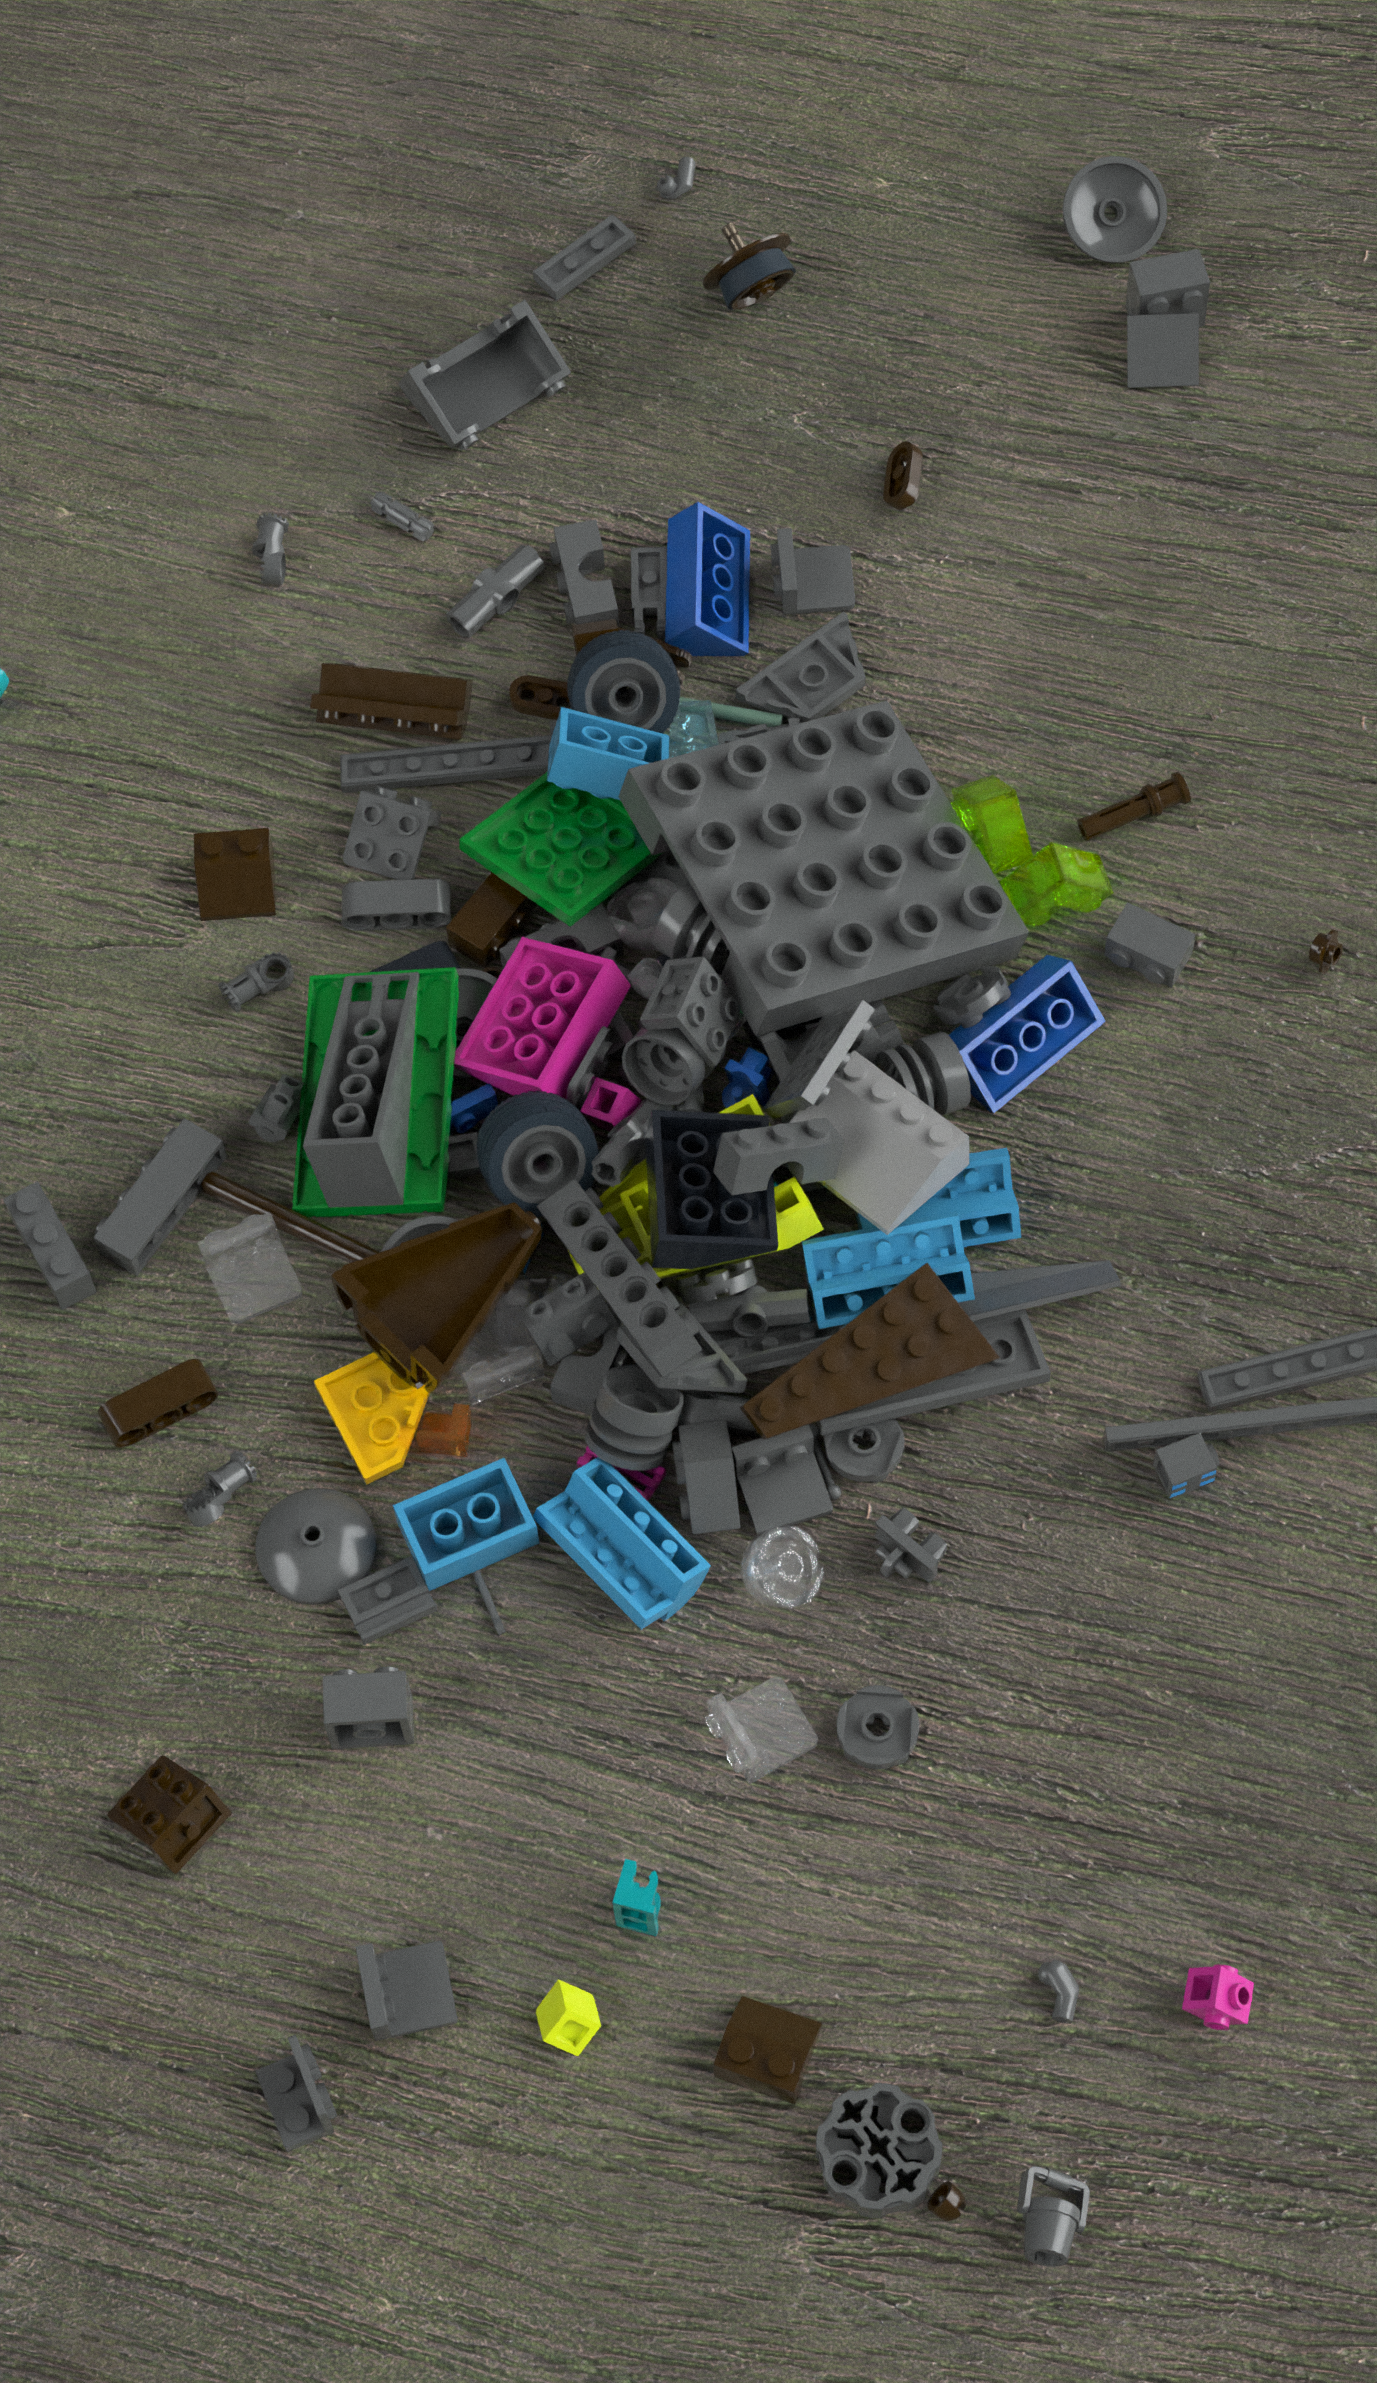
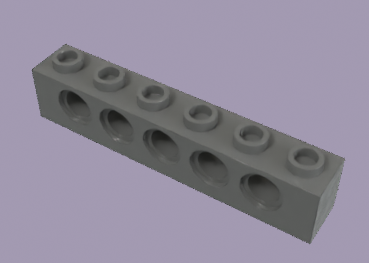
(619, 1277)

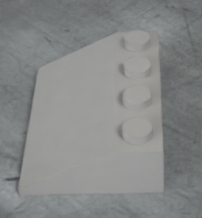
(893, 1145)

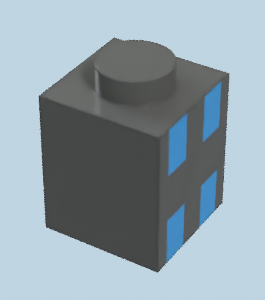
(1186, 1465)

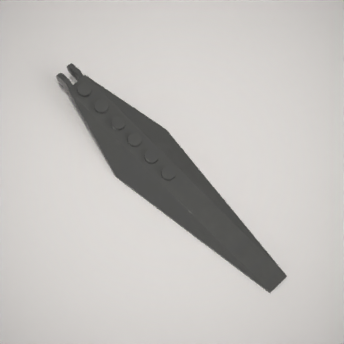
(994, 1295)

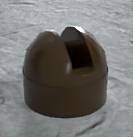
(946, 2202)

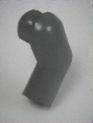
(681, 183)
(1065, 1986)

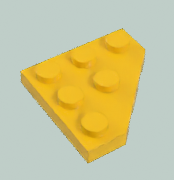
(373, 1413)

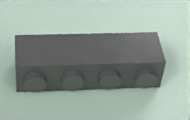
(159, 1196)

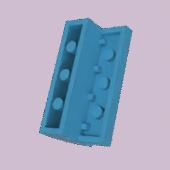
(980, 1197)
(862, 1265)
(623, 1543)

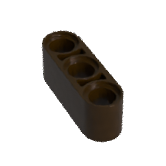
(157, 1403)

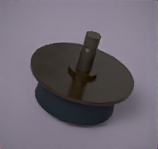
(752, 270)

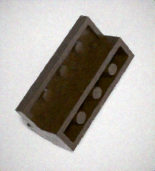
(392, 700)

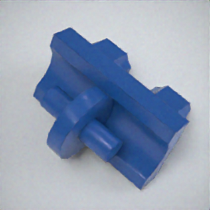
(747, 1078)

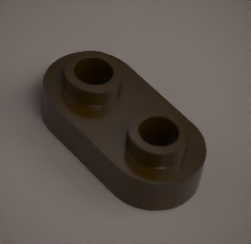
(903, 476)
(546, 693)

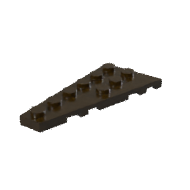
(889, 1348)

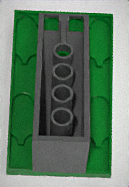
(376, 1093)

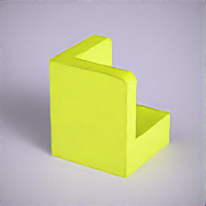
(568, 2017)

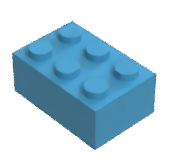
(598, 752)
(466, 1524)

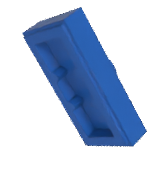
(472, 1108)

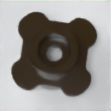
(1325, 950)

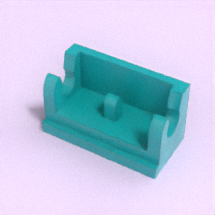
(634, 1905)

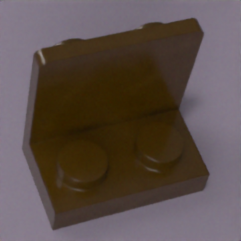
(170, 1812)

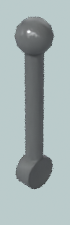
(833, 1490)
(489, 1602)

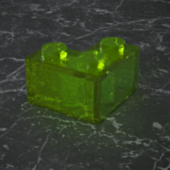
(996, 821)
(1054, 880)

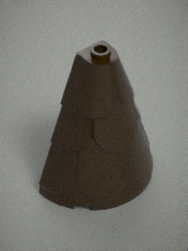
(437, 1291)

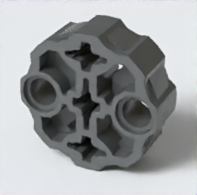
(838, 2151)

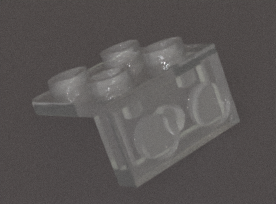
(249, 1268)
(761, 1728)

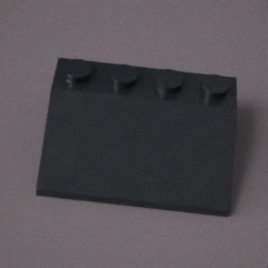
(689, 1207)

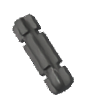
(402, 516)

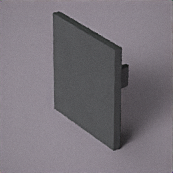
(1163, 350)

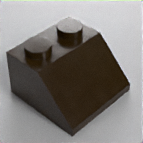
(235, 874)
(766, 2049)

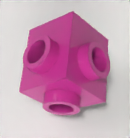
(1218, 1996)

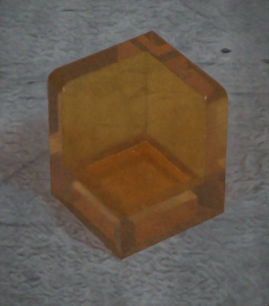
(445, 1432)

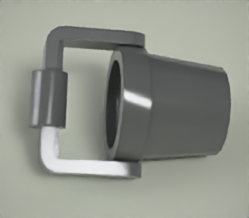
(1050, 2220)

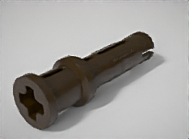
(1148, 802)

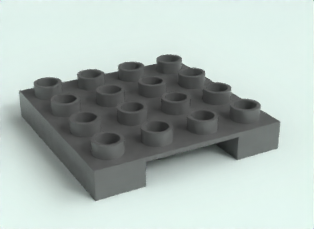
(825, 865)

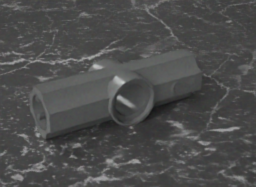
(495, 591)
(625, 1145)
(754, 1310)

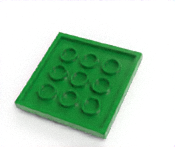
(560, 847)

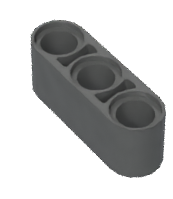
(396, 904)

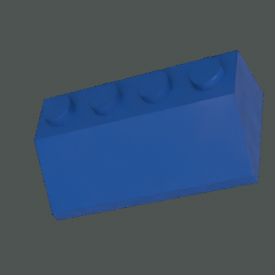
(707, 583)
(1027, 1032)

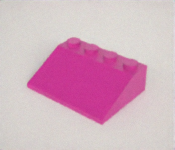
(541, 1018)

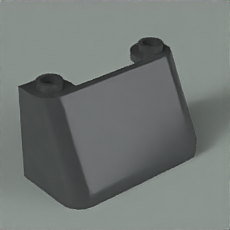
(486, 377)

